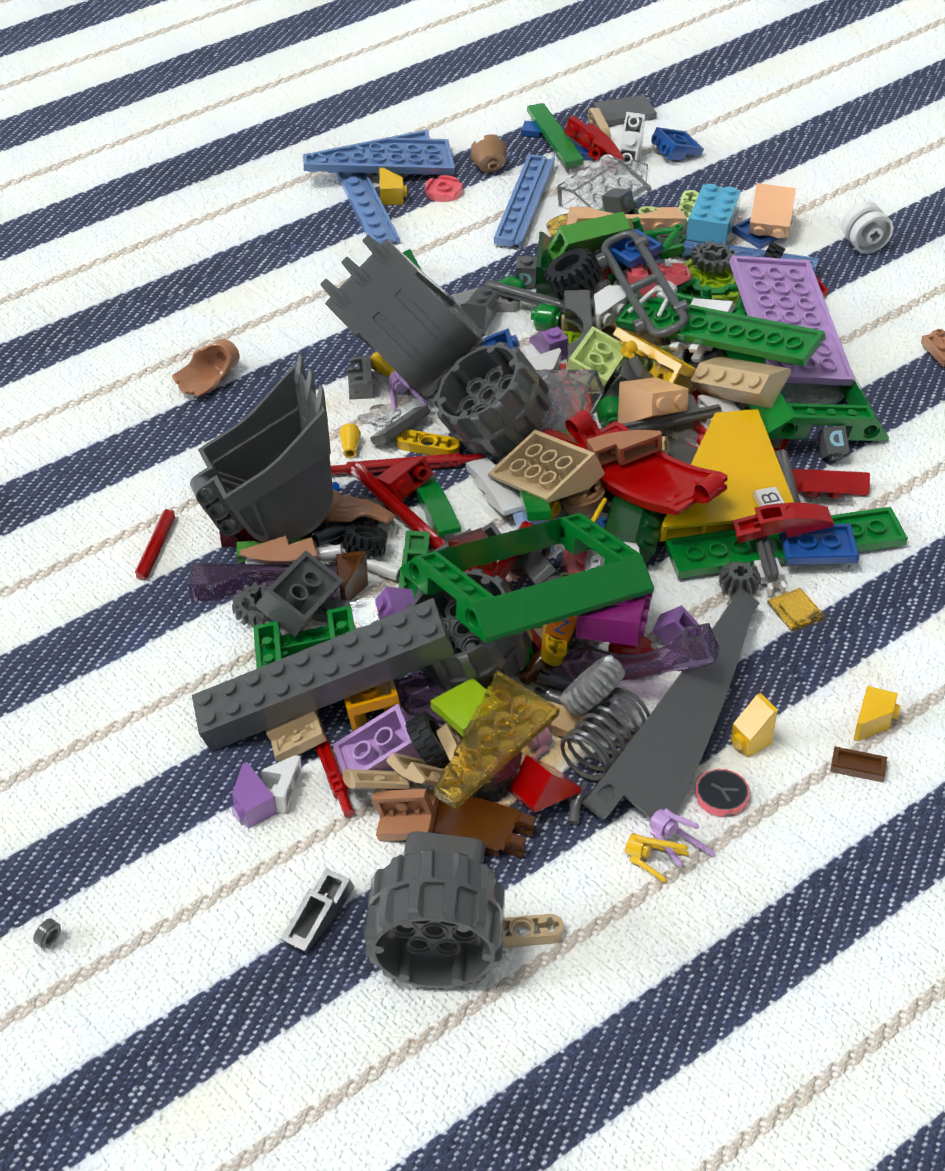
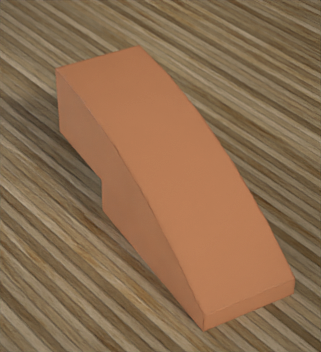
(625, 445)
(279, 551)

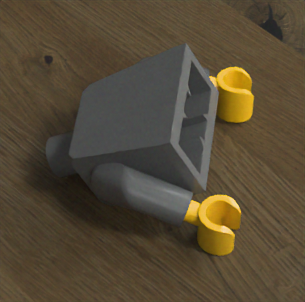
(626, 371)

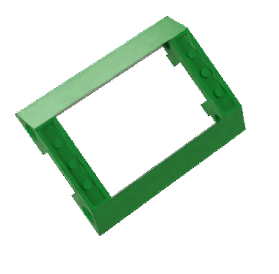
(796, 419)
(495, 617)

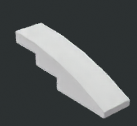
(499, 495)

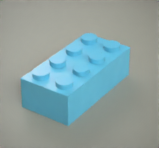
(713, 214)

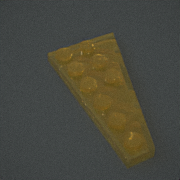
(496, 733)

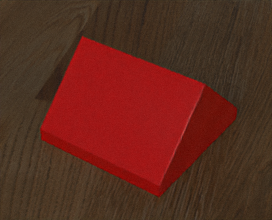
(541, 785)

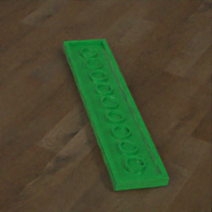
(733, 332)
(710, 551)

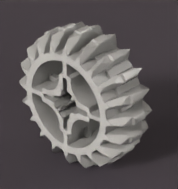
(592, 685)

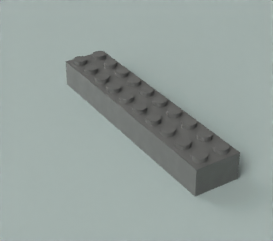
(322, 675)

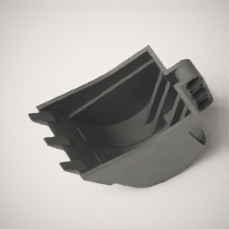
(403, 316)
(271, 465)

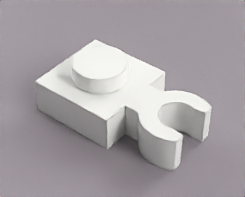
(780, 583)

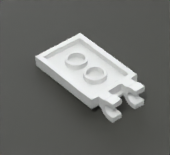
(680, 346)

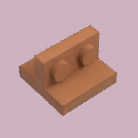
(404, 812)

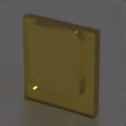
(795, 609)

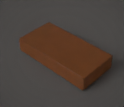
(858, 764)

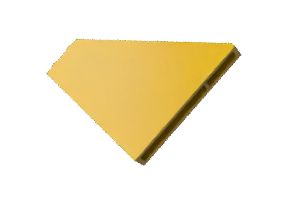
(742, 450)

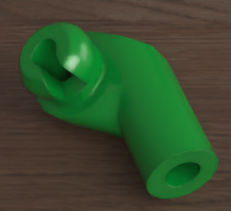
(513, 281)

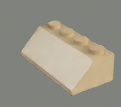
(740, 380)

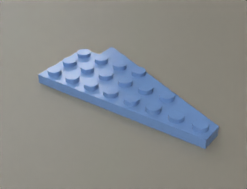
(399, 154)

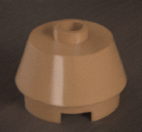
(489, 153)
(585, 501)

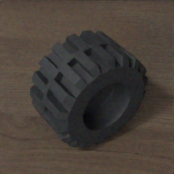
(573, 271)

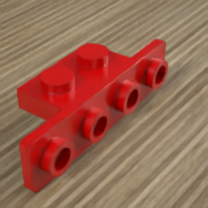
(831, 482)

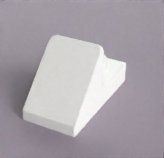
(283, 781)

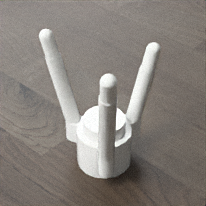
(660, 294)

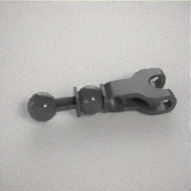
(537, 567)

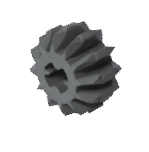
(739, 575)

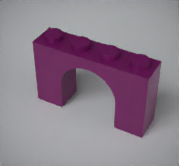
(616, 624)

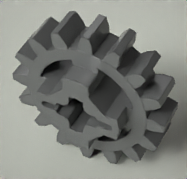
(712, 256)
(245, 605)

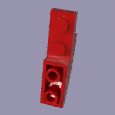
(592, 139)
(790, 518)

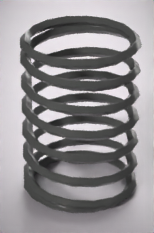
(595, 743)

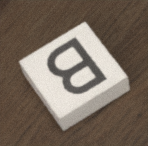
(767, 496)

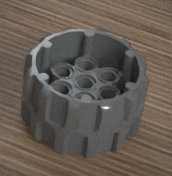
(492, 399)
(473, 656)
(435, 920)

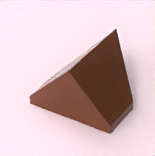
(353, 570)

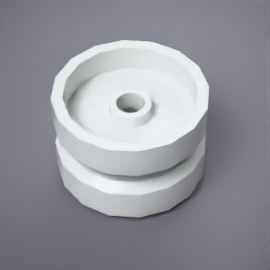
(867, 227)

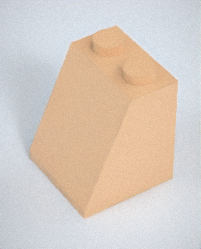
(772, 210)
(650, 399)

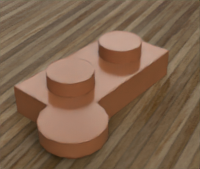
(935, 345)

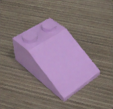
(375, 741)

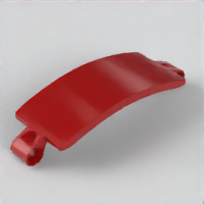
(652, 481)

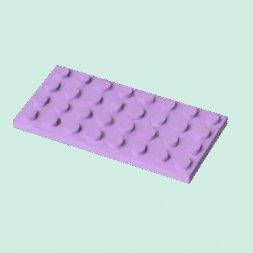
(791, 295)

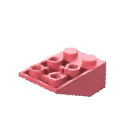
(677, 274)

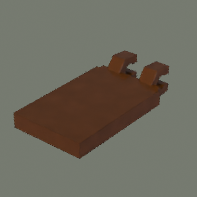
(488, 823)

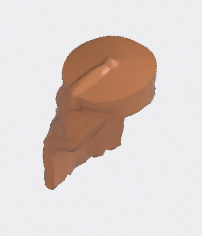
(207, 368)
(349, 508)

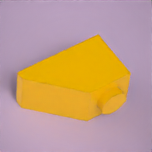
(391, 188)
(876, 712)
(754, 726)

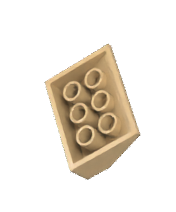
(548, 468)

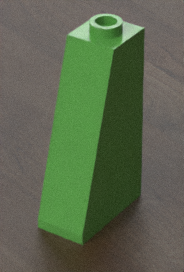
(587, 233)

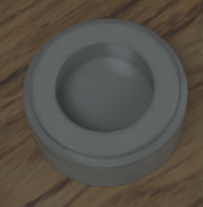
(47, 933)

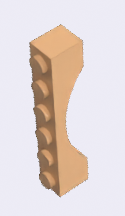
(656, 219)

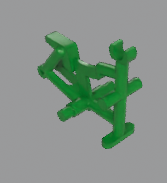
(671, 244)
(694, 287)

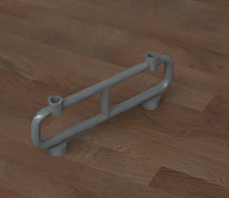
(643, 323)

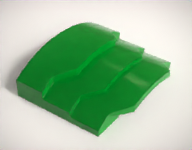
(273, 646)

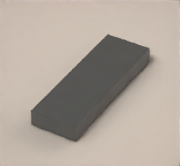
(400, 425)

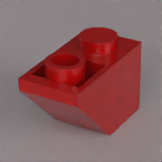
(406, 476)

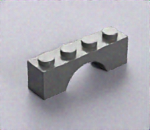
(578, 310)

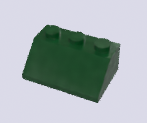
(543, 261)
(635, 525)

